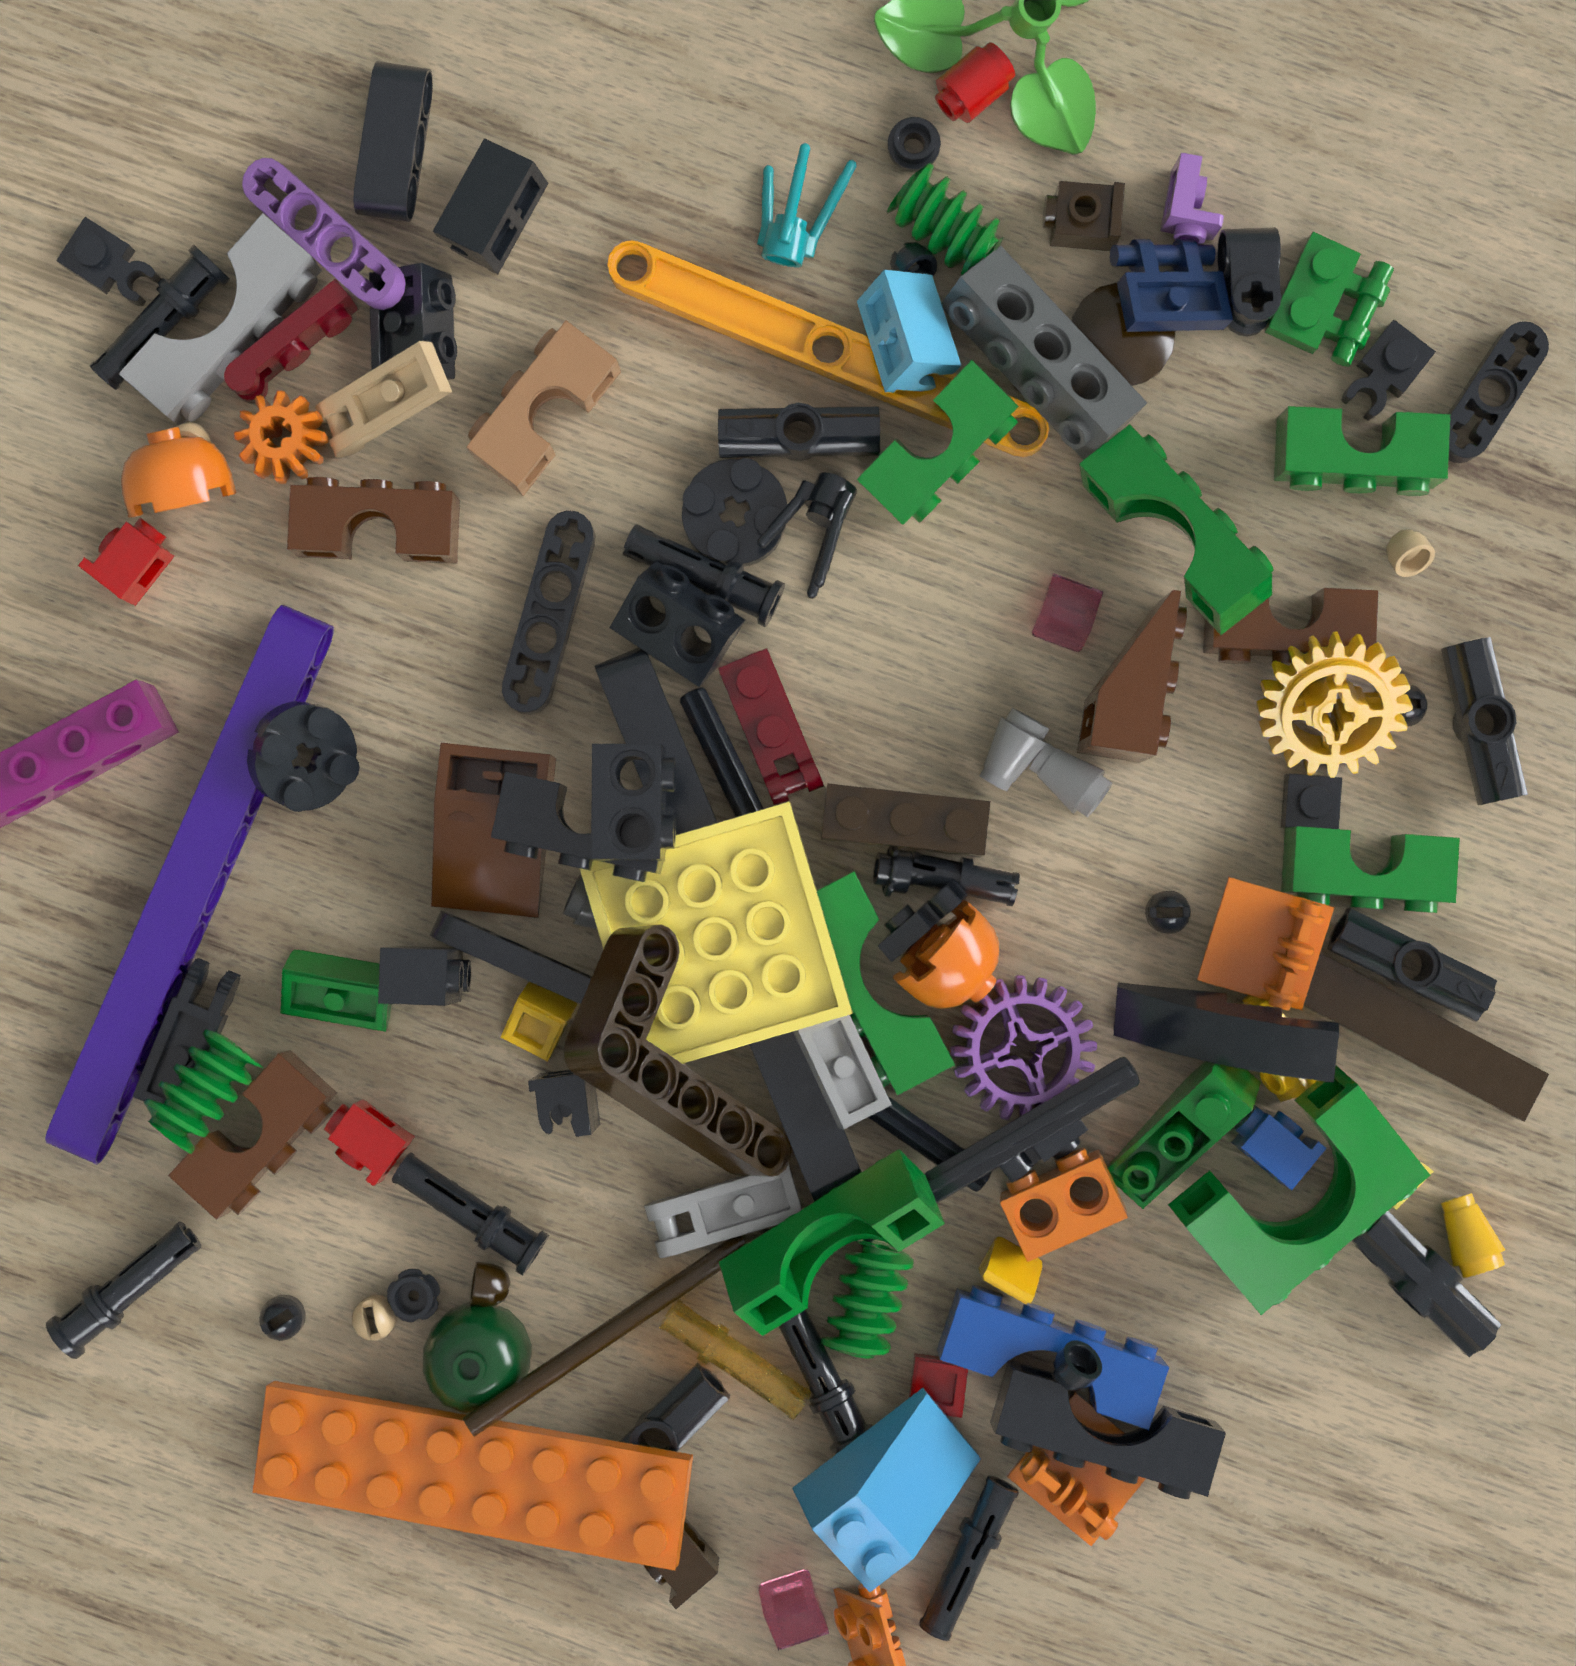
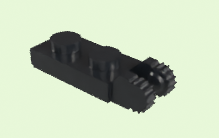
(184, 1028)

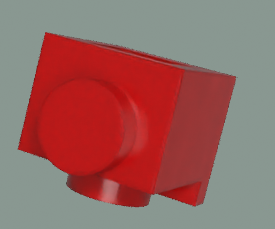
(129, 560)
(367, 1139)

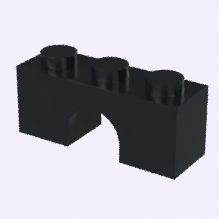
(533, 819)

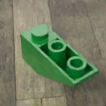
(1183, 1129)

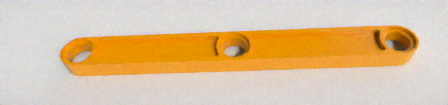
(785, 333)

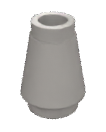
(1013, 748)
(1072, 780)

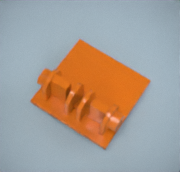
(1265, 943)
(1076, 1496)
(866, 1628)

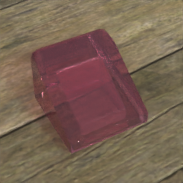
(1067, 613)
(792, 1609)

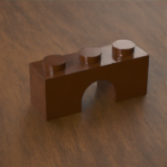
(328, 515)
(1261, 635)
(225, 1174)

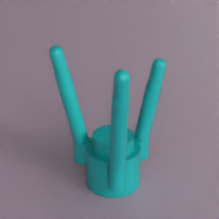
(787, 240)

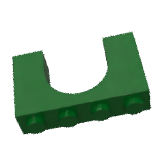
(1368, 1179)

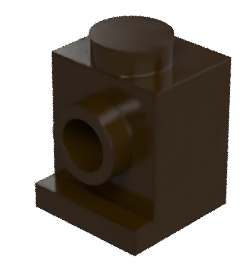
(1093, 232)
(695, 1568)

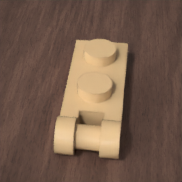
(384, 398)

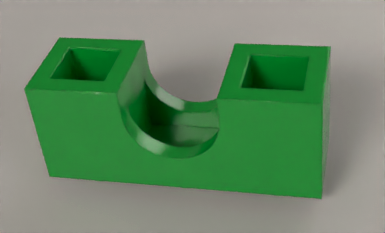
(1314, 452)
(908, 481)
(1418, 871)

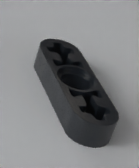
(1525, 369)

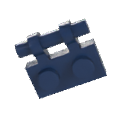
(1171, 300)

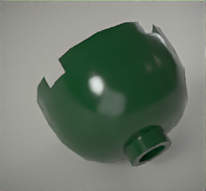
(475, 1355)

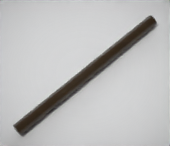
(600, 1338)

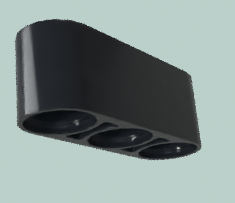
(393, 141)

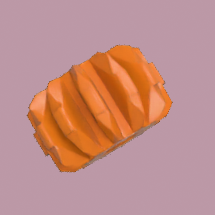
(269, 424)

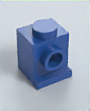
(1276, 1146)

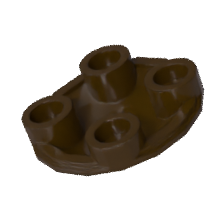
(1133, 354)

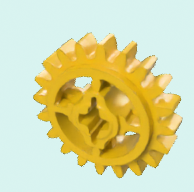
(1358, 718)

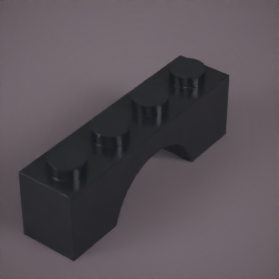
(1175, 1451)

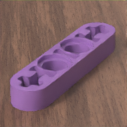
(323, 233)

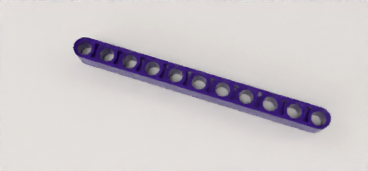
(184, 894)

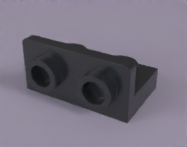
(420, 315)

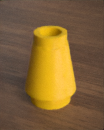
(1471, 1237)

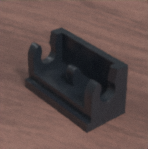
(491, 205)
(562, 1094)

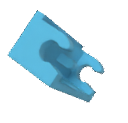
(907, 331)

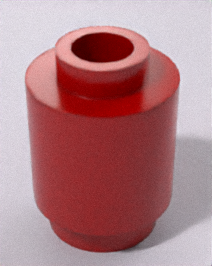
(974, 83)

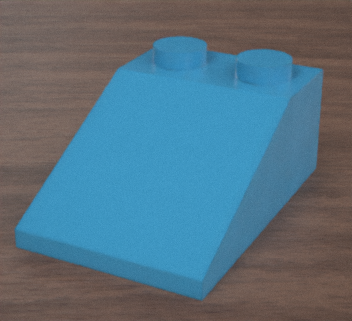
(888, 1489)

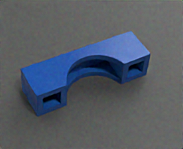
(987, 1334)

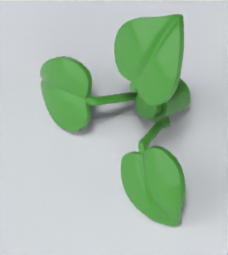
(1047, 106)

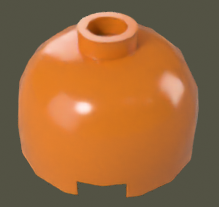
(173, 473)
(952, 960)

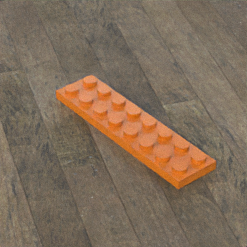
(500, 1484)

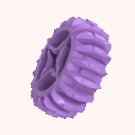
(1006, 1004)

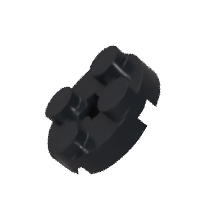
(705, 502)
(275, 746)

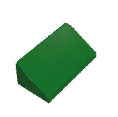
(333, 990)

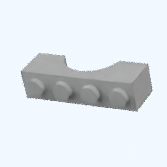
(269, 278)

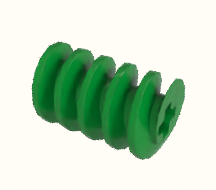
(945, 220)
(200, 1090)
(869, 1300)

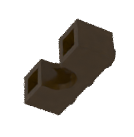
(905, 820)

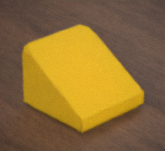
(538, 1020)
(1009, 1270)

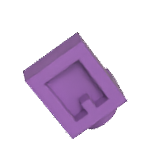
(1184, 193)

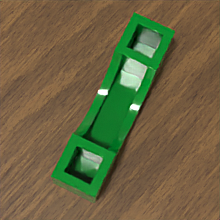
(1135, 481)
(904, 1045)
(775, 1271)

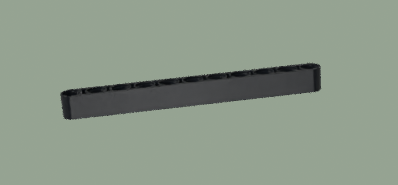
(806, 1118)

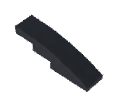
(1226, 1033)

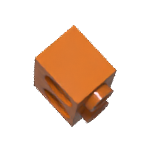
(1069, 1217)

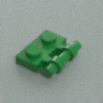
(1313, 295)

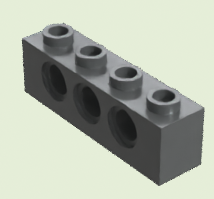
(1042, 353)

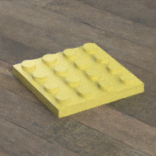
(746, 932)

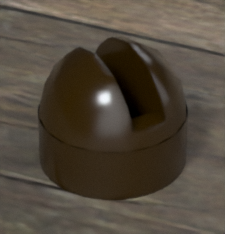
(489, 1285)

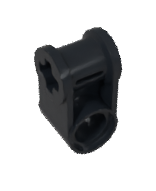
(1250, 271)

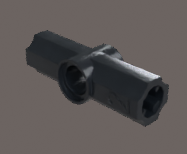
(836, 432)
(1476, 685)
(1440, 977)
(1428, 1284)
(682, 1409)

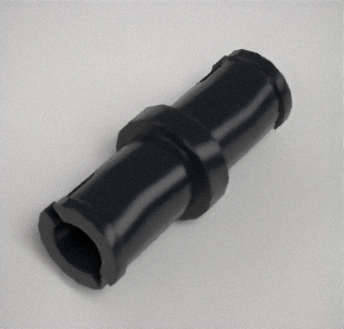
(974, 879)

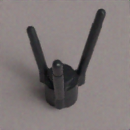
(827, 506)

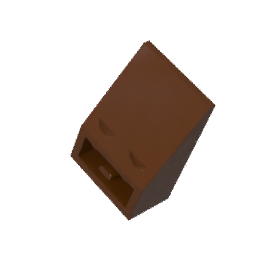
(1127, 704)
(467, 863)

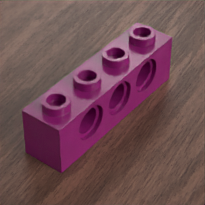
(81, 748)

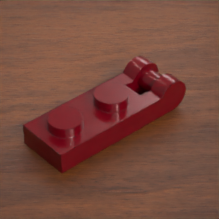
(290, 341)
(769, 724)

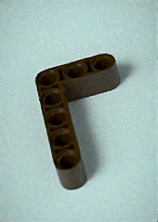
(612, 1054)

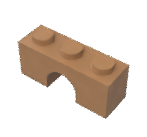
(565, 368)

